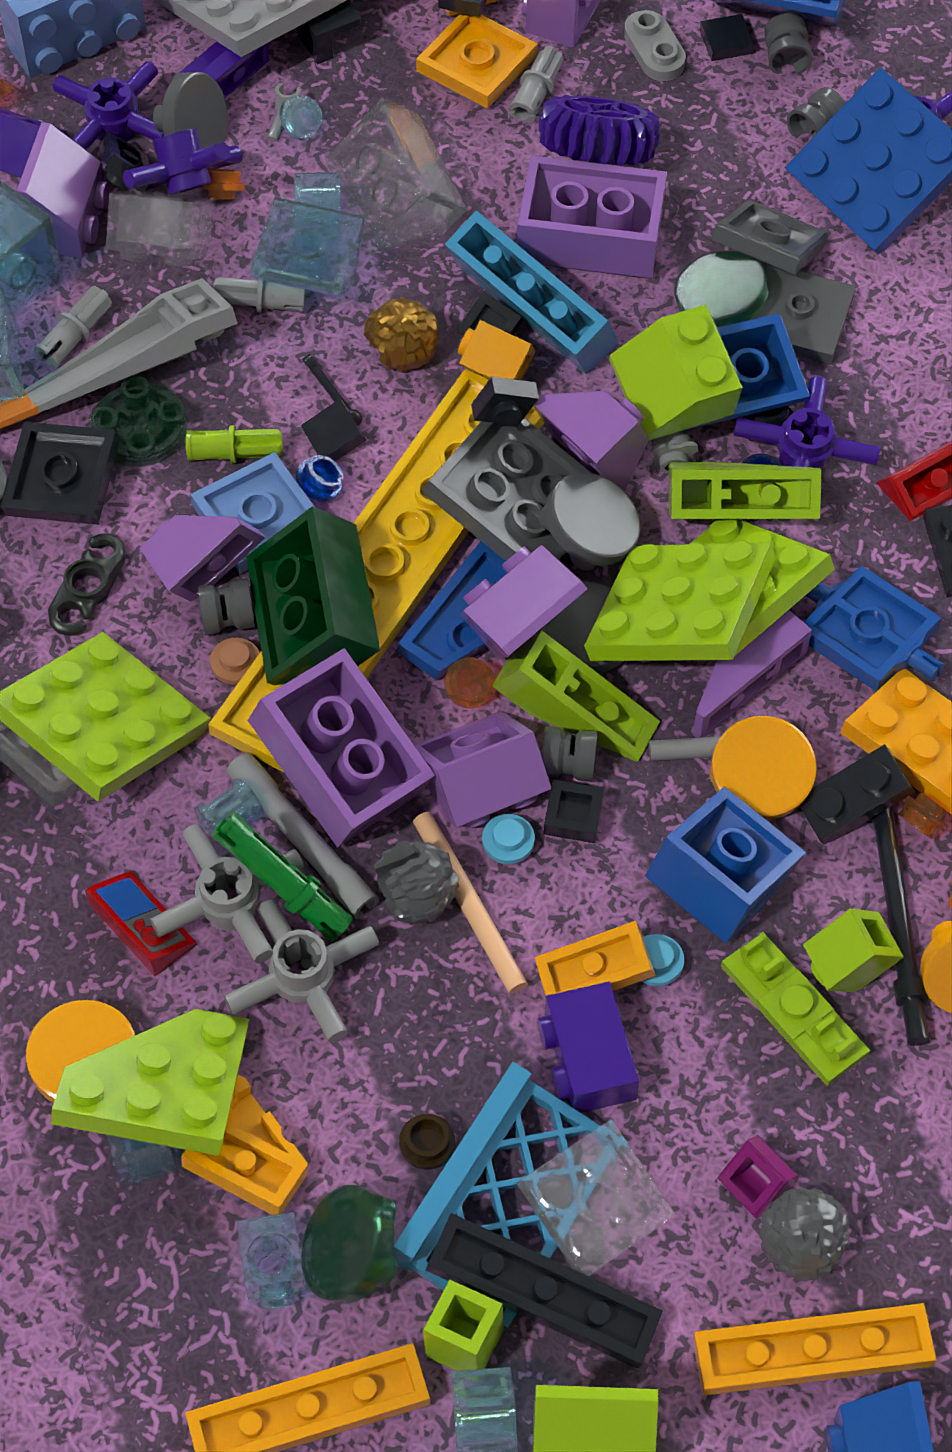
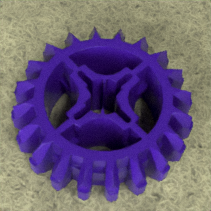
(599, 130)

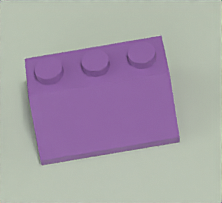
(591, 216)

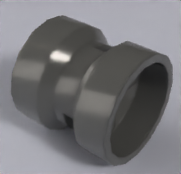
(786, 37)
(816, 113)
(237, 606)
(557, 753)

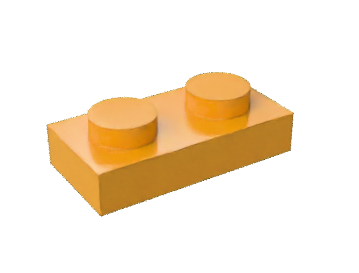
(605, 957)

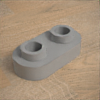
(654, 45)

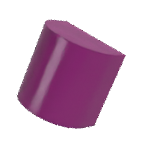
(757, 1176)

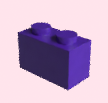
(589, 1047)

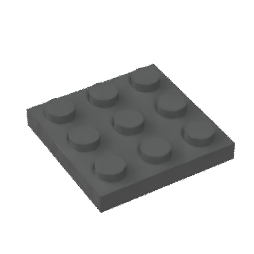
(501, 484)

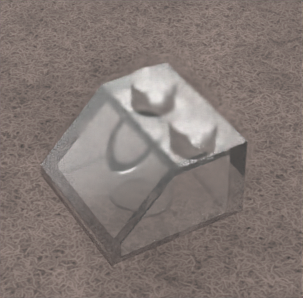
(159, 225)

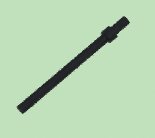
(908, 986)

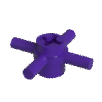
(111, 106)
(182, 163)
(808, 434)

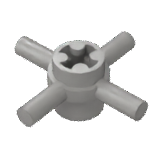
(212, 898)
(312, 983)

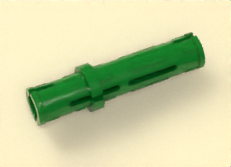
(270, 866)

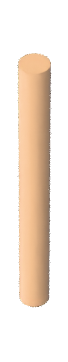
(475, 910)

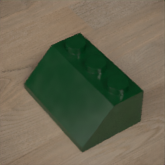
(311, 596)

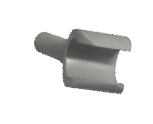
(276, 127)

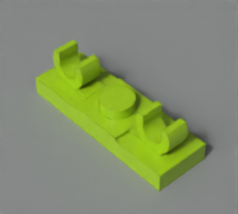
(795, 1008)

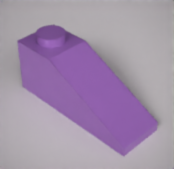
(750, 671)

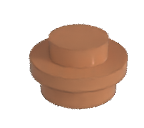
(232, 659)

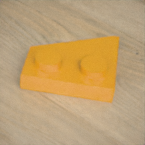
(254, 1156)

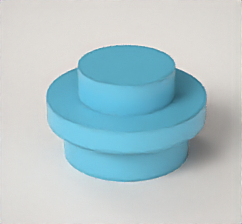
(508, 839)
(666, 959)

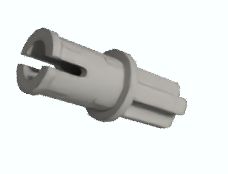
(536, 84)
(261, 294)
(74, 326)

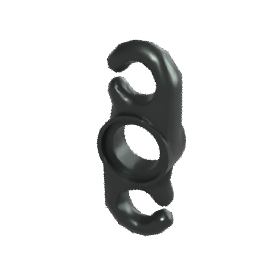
(70, 599)

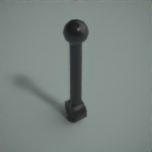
(328, 386)

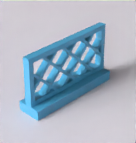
(473, 1157)

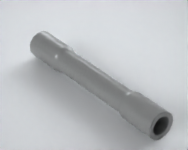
(338, 876)

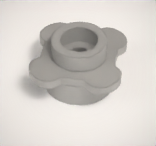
(672, 448)

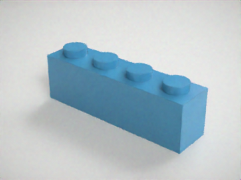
(532, 292)

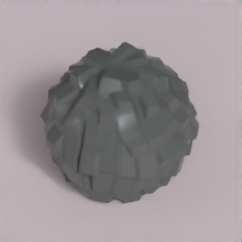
(416, 881)
(804, 1233)

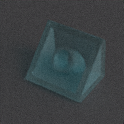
(309, 247)

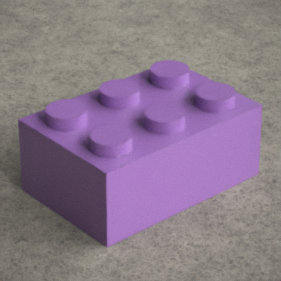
(340, 747)

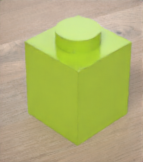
(852, 951)
(463, 1328)

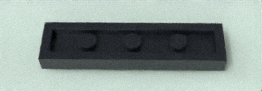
(545, 1290)

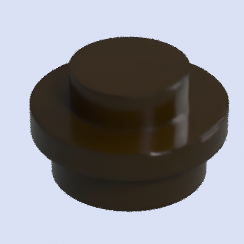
(427, 1141)

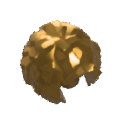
(403, 334)

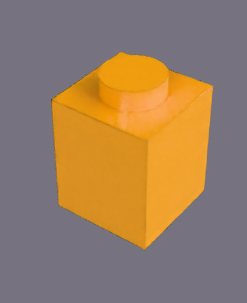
(495, 352)

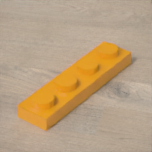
(813, 1349)
(313, 1405)

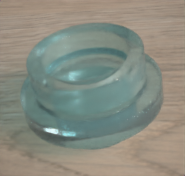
(300, 117)

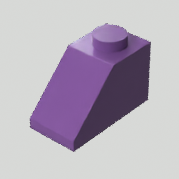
(198, 550)

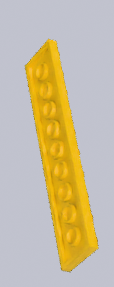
(402, 547)

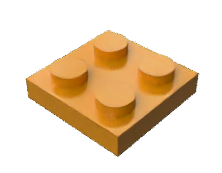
(477, 58)

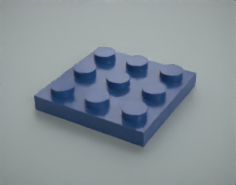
(877, 161)

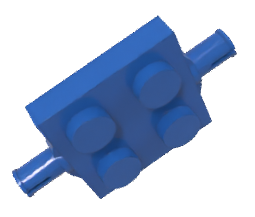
(872, 629)

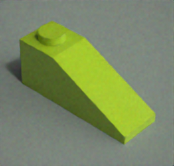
(743, 491)
(571, 695)

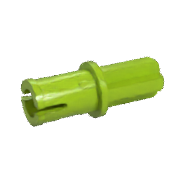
(233, 444)

